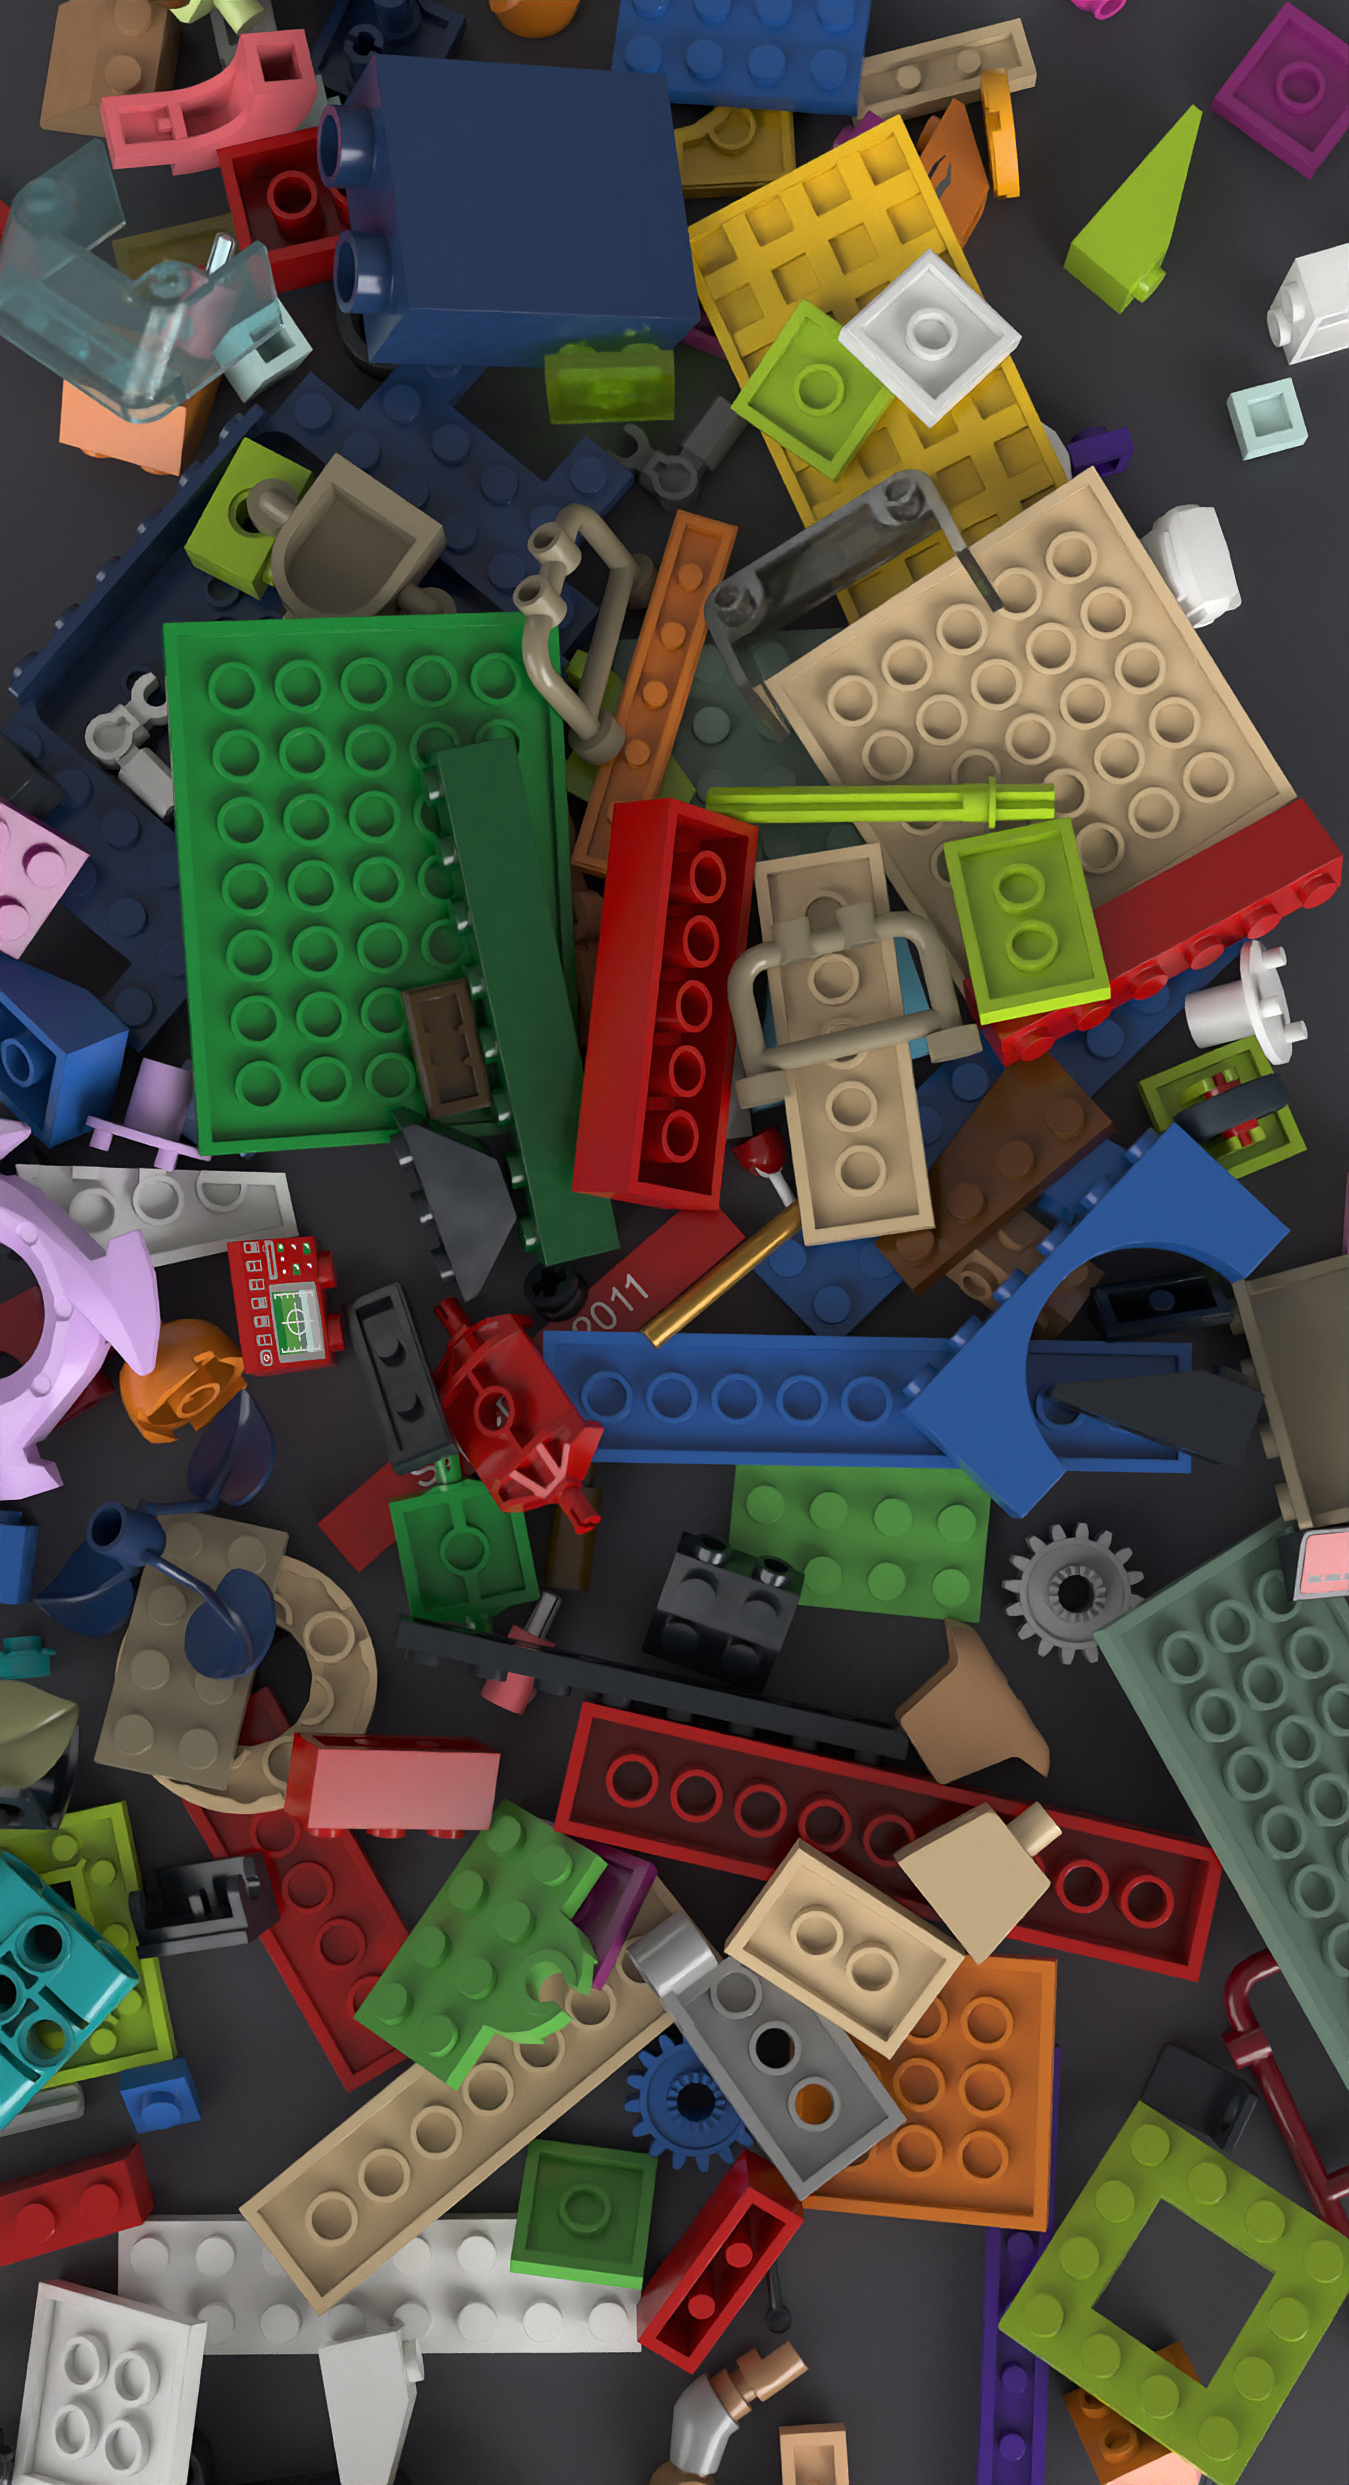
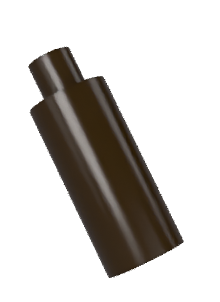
(569, 1553)

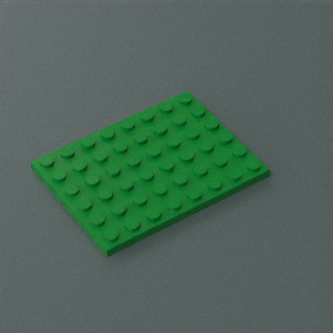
(318, 860)

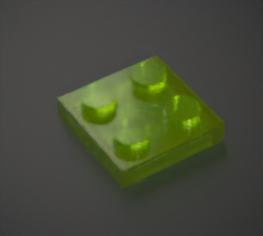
(610, 384)

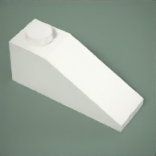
(370, 2401)

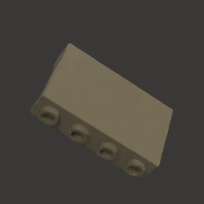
(1301, 1363)

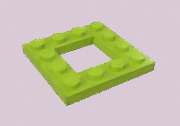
(102, 1863)
(1055, 2316)

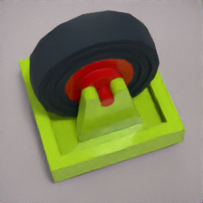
(1228, 1106)

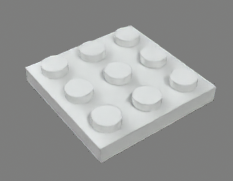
(107, 2391)

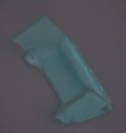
(117, 338)

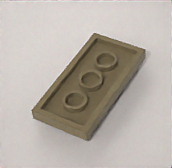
(160, 1709)

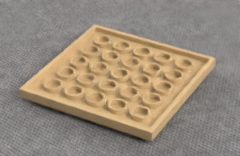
(1068, 684)

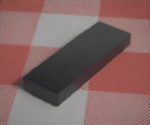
(399, 1379)

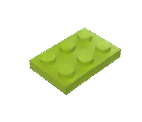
(1026, 921)

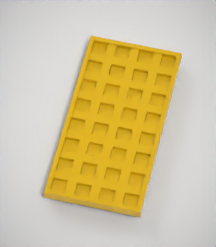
(838, 240)

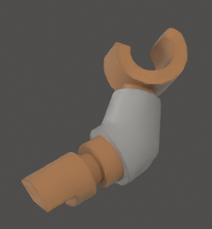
(710, 2411)

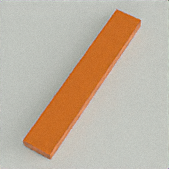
(657, 679)

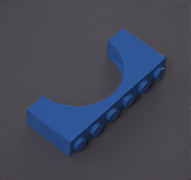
(1164, 1200)

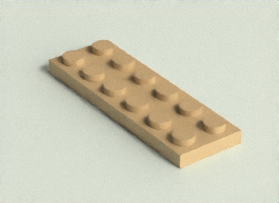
(857, 1114)

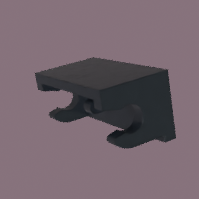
(203, 1905)

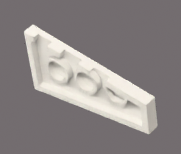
(177, 1211)

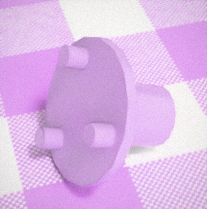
(154, 1114)

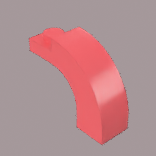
(256, 97)

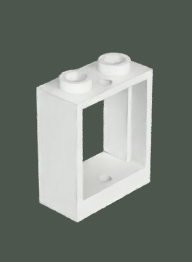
(1313, 306)

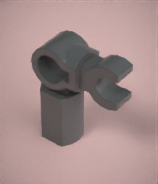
(677, 477)

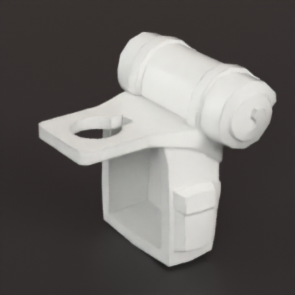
(1194, 562)

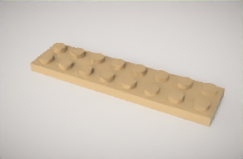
(428, 2145)

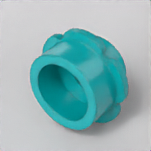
(24, 1658)

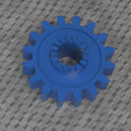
(668, 2120)

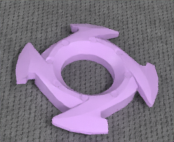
(89, 1304)

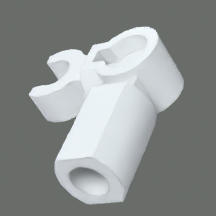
(116, 741)

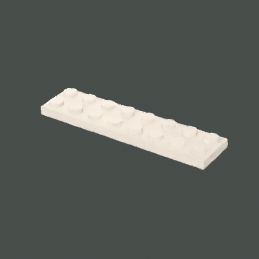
(444, 2286)

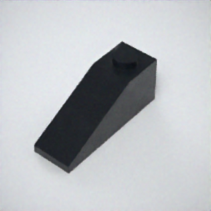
(1184, 1411)

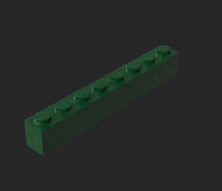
(519, 990)

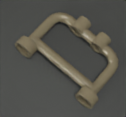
(593, 730)
(855, 929)

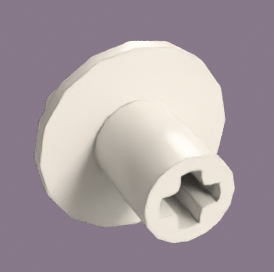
(1247, 1007)

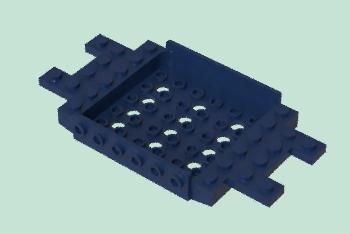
(405, 441)

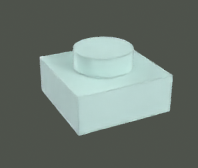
(1267, 418)

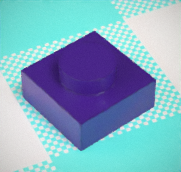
(1104, 450)

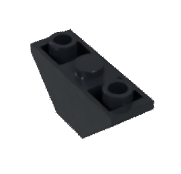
(458, 1195)

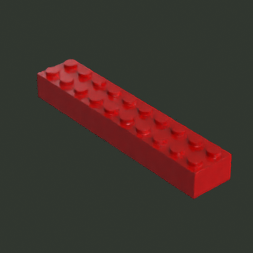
(746, 1801)

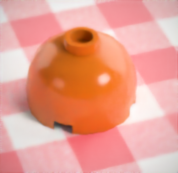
(191, 1382)

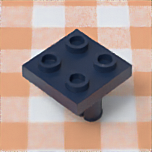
(381, 27)

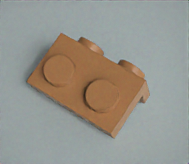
(1014, 1248)

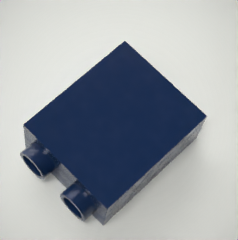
(507, 211)

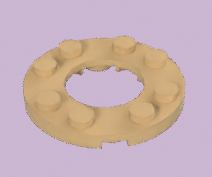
(340, 1692)

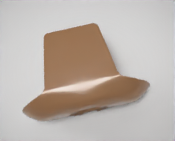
(969, 1714)

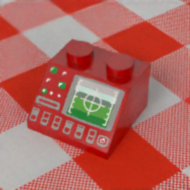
(285, 1305)

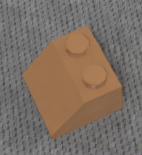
(106, 52)

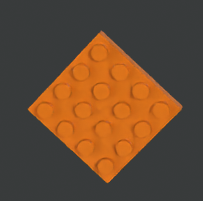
(974, 2104)

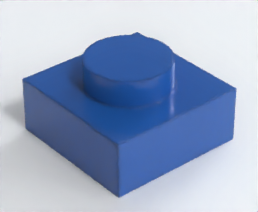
(160, 2095)

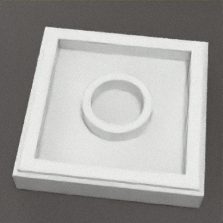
(929, 338)

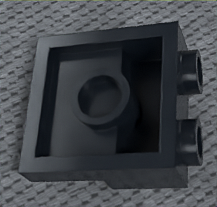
(724, 1611)

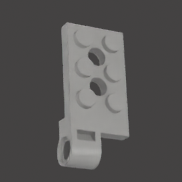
(721, 2017)

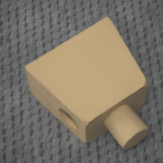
(981, 1872)

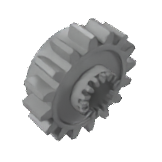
(1047, 1568)

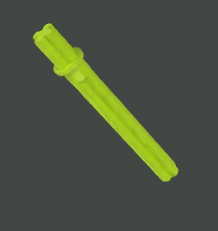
(885, 803)

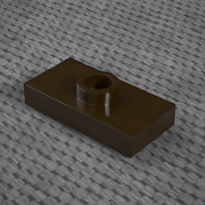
(446, 1048)

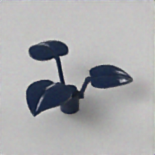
(96, 1585)

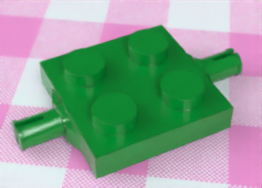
(460, 1551)

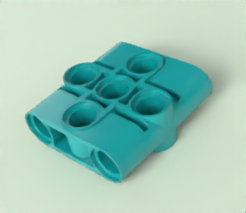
(69, 1988)

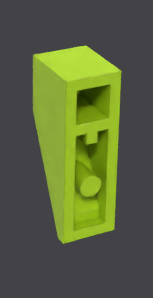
(1128, 237)

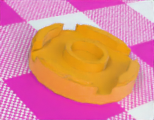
(1000, 133)

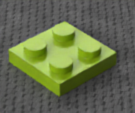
(814, 394)

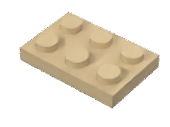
(844, 1948)

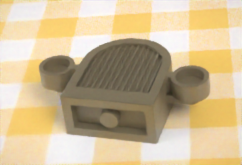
(348, 546)

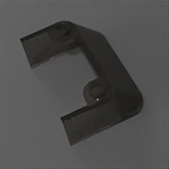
(823, 563)

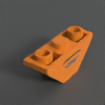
(955, 168)

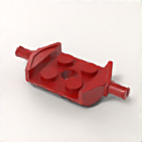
(545, 1441)

